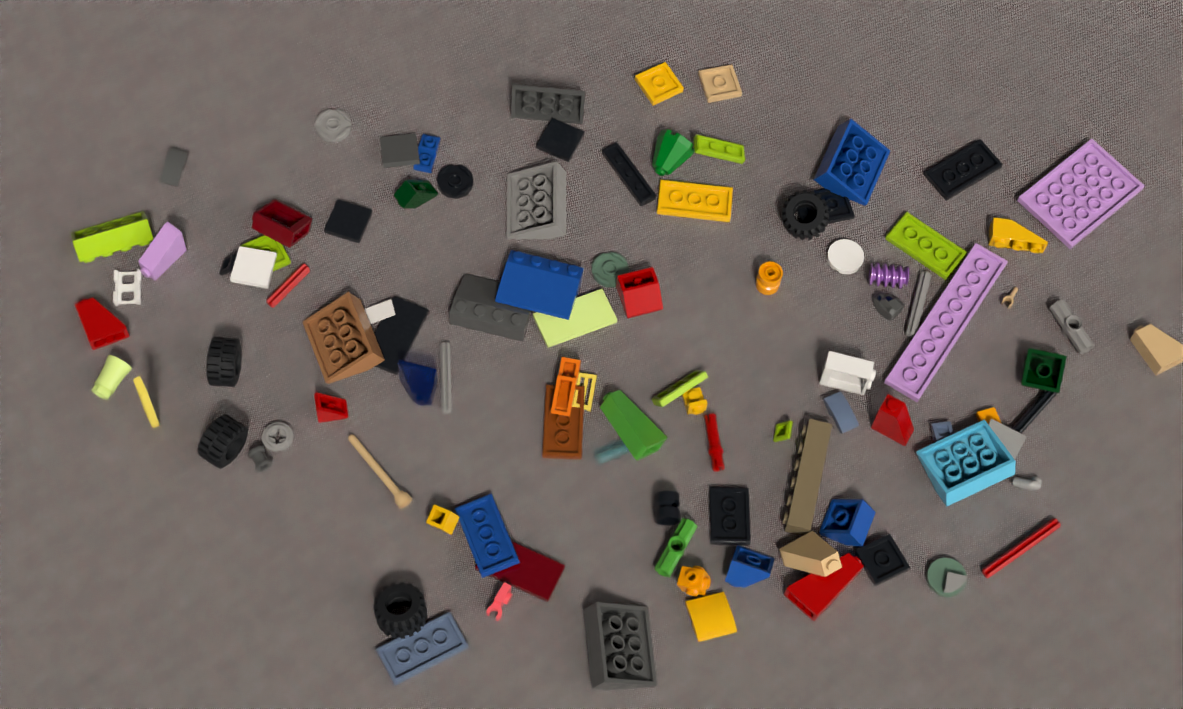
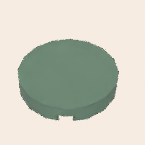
(607, 268)
(937, 573)

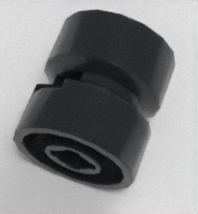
(667, 508)

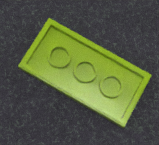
(926, 245)

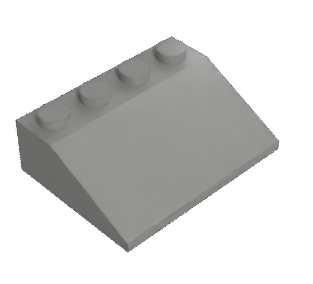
(536, 202)

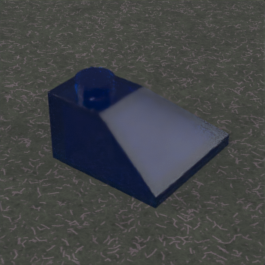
(418, 382)

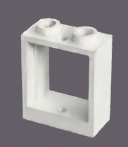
(847, 373)

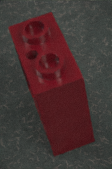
(297, 221)

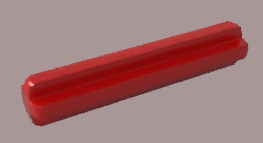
(287, 285)

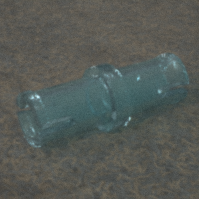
(613, 452)

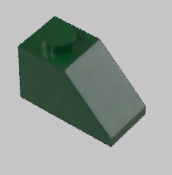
(414, 193)

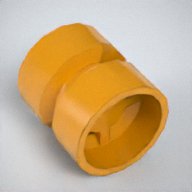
(769, 278)

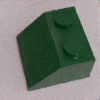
(1043, 370)

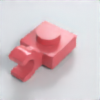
(503, 597)

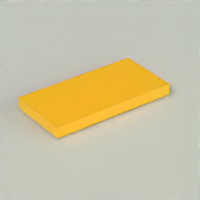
(695, 200)

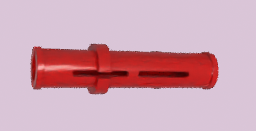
(715, 449)

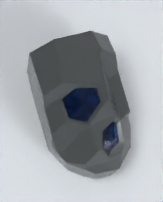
(888, 305)

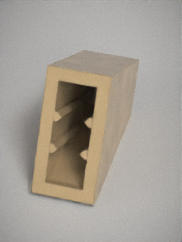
(1157, 348)
(811, 555)

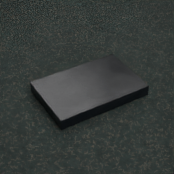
(838, 207)
(729, 516)

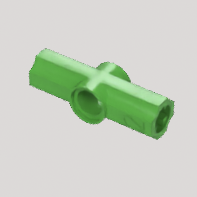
(670, 556)

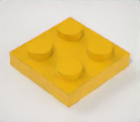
(659, 83)

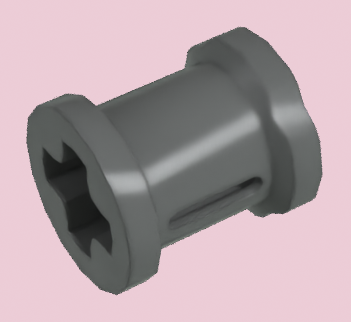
(260, 459)

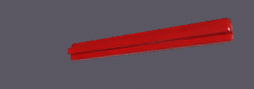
(1021, 548)

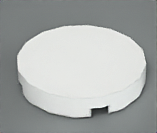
(845, 256)

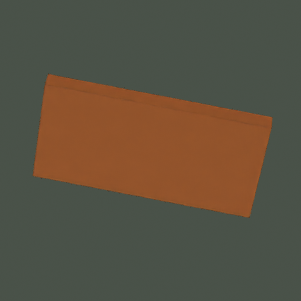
(562, 433)

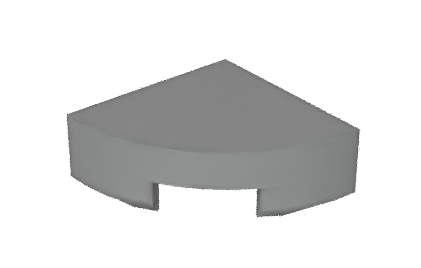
(953, 582)

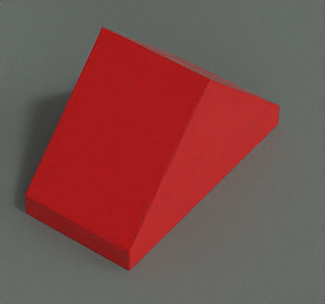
(330, 408)

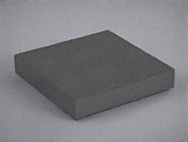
(399, 150)

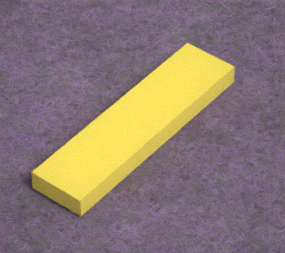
(146, 402)

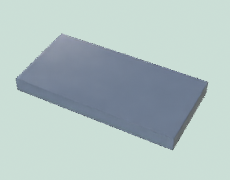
(430, 646)

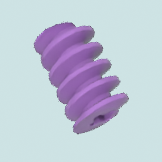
(888, 275)

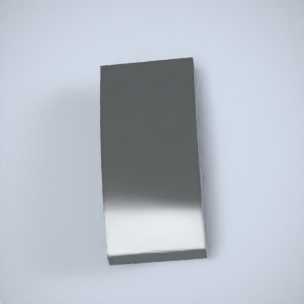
(173, 167)

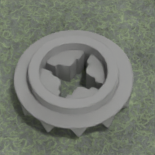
(272, 431)

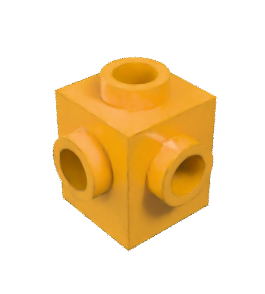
(693, 580)

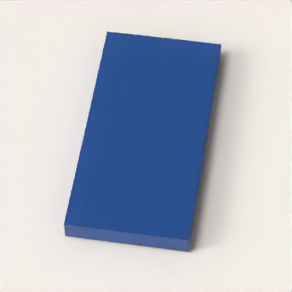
(487, 535)

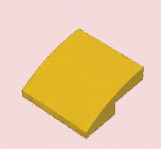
(711, 616)

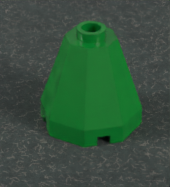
(670, 152)

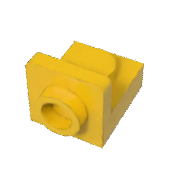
(694, 401)

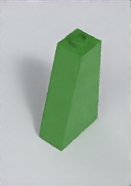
(632, 425)

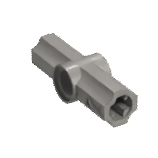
(1077, 334)

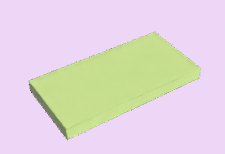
(588, 314)

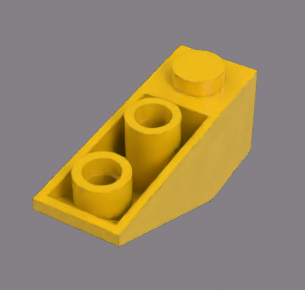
(1012, 235)

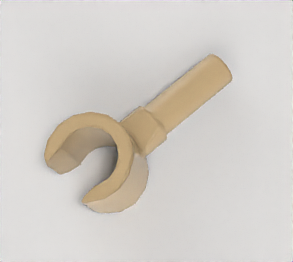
(1010, 298)

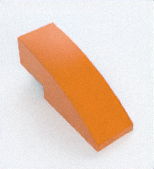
(566, 386)

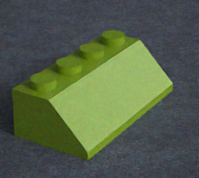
(112, 236)

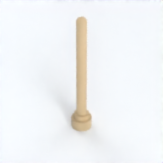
(401, 498)

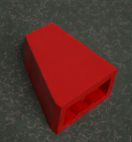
(100, 324)
(894, 420)

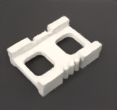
(134, 287)

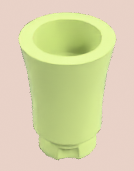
(110, 377)

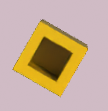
(442, 519)

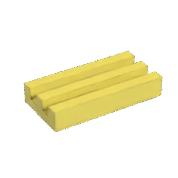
(587, 376)

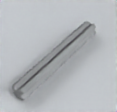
(918, 304)
(445, 377)

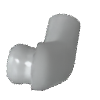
(1033, 484)

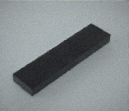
(629, 174)

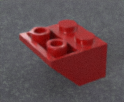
(639, 292)

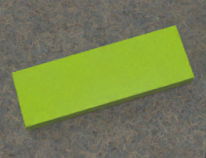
(719, 149)
(679, 388)

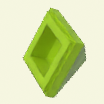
(783, 431)

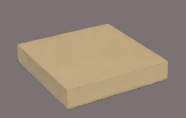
(719, 83)

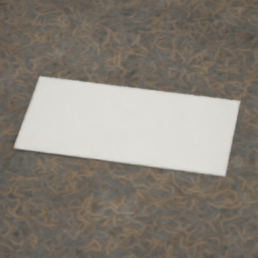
(380, 311)

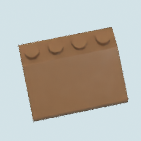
(343, 339)

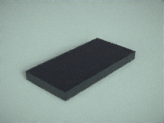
(963, 169)
(399, 332)

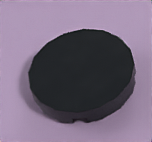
(455, 181)

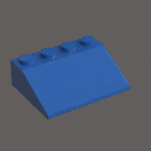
(852, 163)
(539, 284)

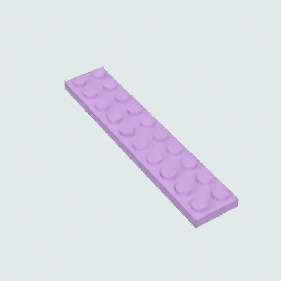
(946, 322)

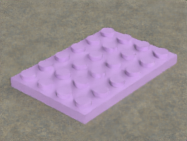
(1080, 193)

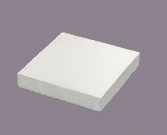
(253, 267)

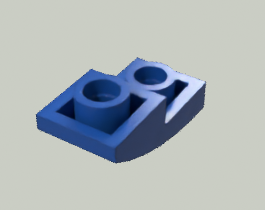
(427, 152)

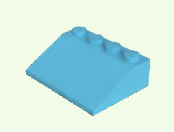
(966, 462)

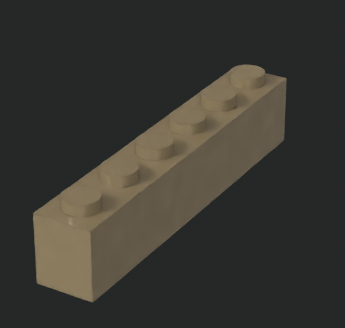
(808, 477)

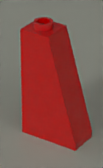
(816, 593)

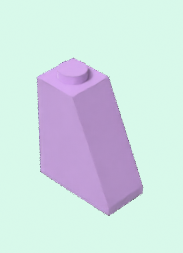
(162, 252)

